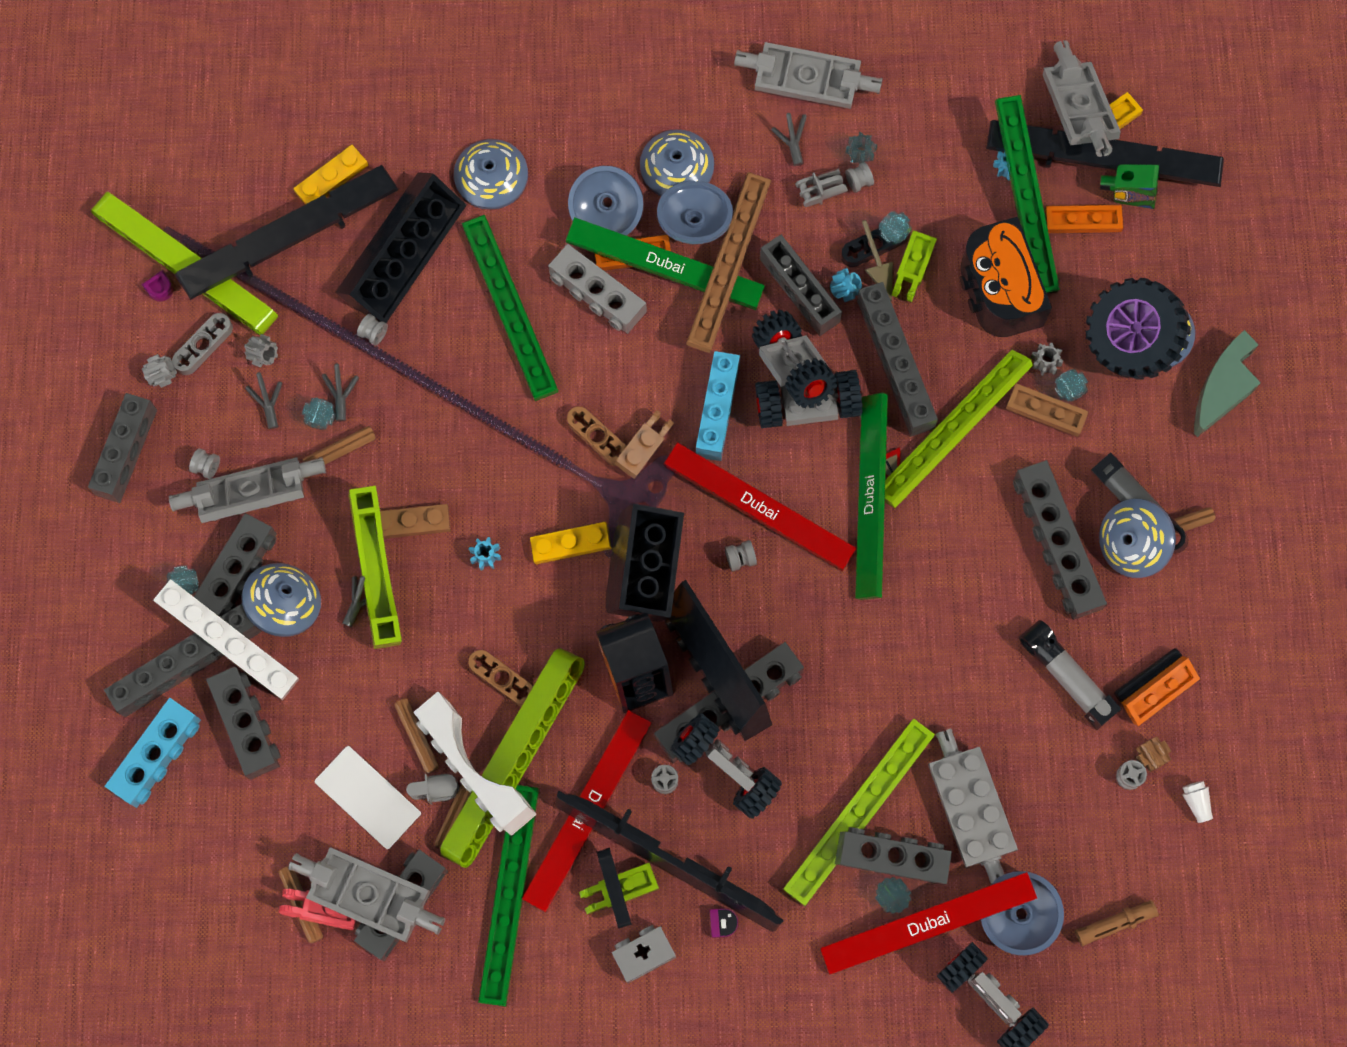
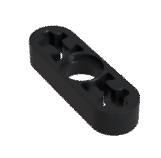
(855, 246)
(614, 888)

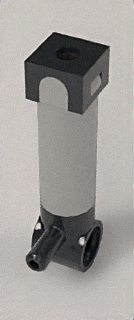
(1043, 644)

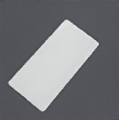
(367, 797)

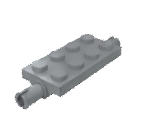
(807, 74)
(1080, 101)
(248, 489)
(972, 806)
(367, 894)

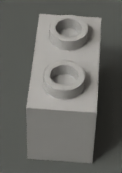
(659, 953)

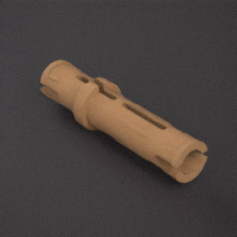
(1126, 919)

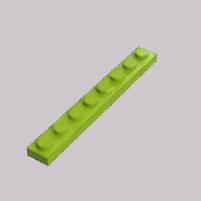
(955, 427)
(859, 810)

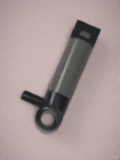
(1126, 487)

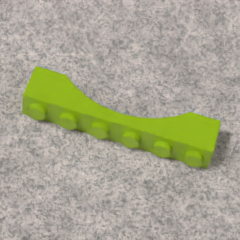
(374, 567)

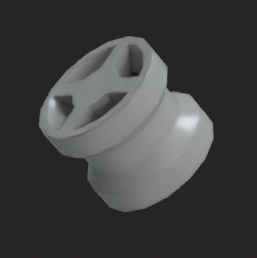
(859, 177)
(372, 329)
(204, 463)
(1136, 772)
(664, 774)

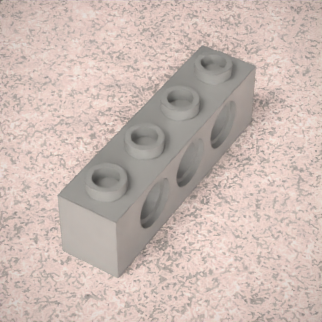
(570, 262)

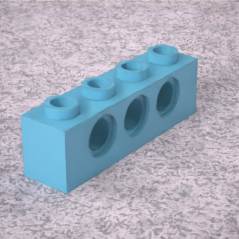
(717, 405)
(139, 759)

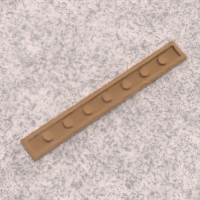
(728, 263)

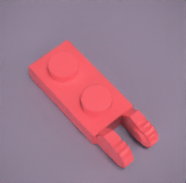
(313, 911)

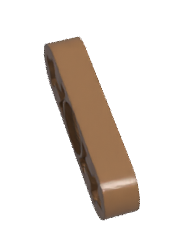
(579, 428)
(482, 672)

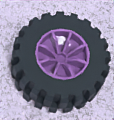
(1138, 328)

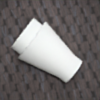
(1198, 799)

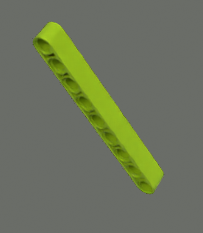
(176, 256)
(515, 752)

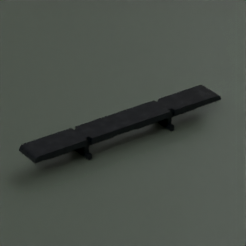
(1172, 163)
(286, 232)
(688, 871)

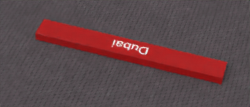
(759, 506)
(598, 791)
(928, 923)

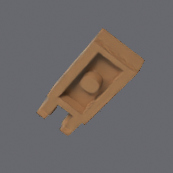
(642, 446)

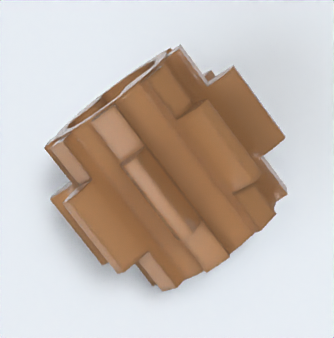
(1153, 754)

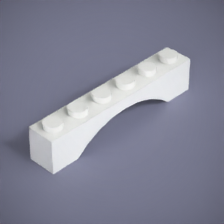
(226, 639)
(444, 724)

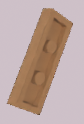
(1047, 410)
(415, 521)

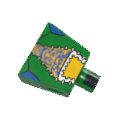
(1133, 185)

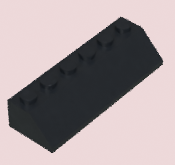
(401, 247)
(717, 664)

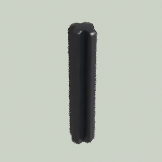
(1146, 675)

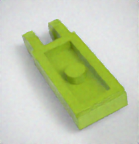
(914, 263)
(633, 885)

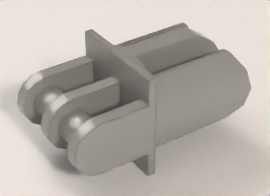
(824, 186)
(434, 788)

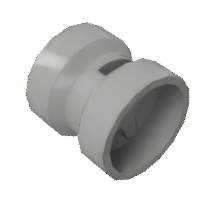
(746, 554)

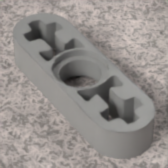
(209, 325)

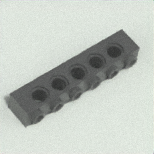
(896, 359)
(1041, 477)
(779, 658)
(172, 667)

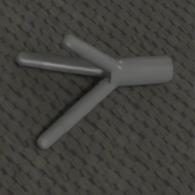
(794, 140)
(340, 399)
(266, 404)
(355, 605)

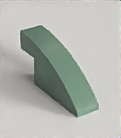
(1226, 384)

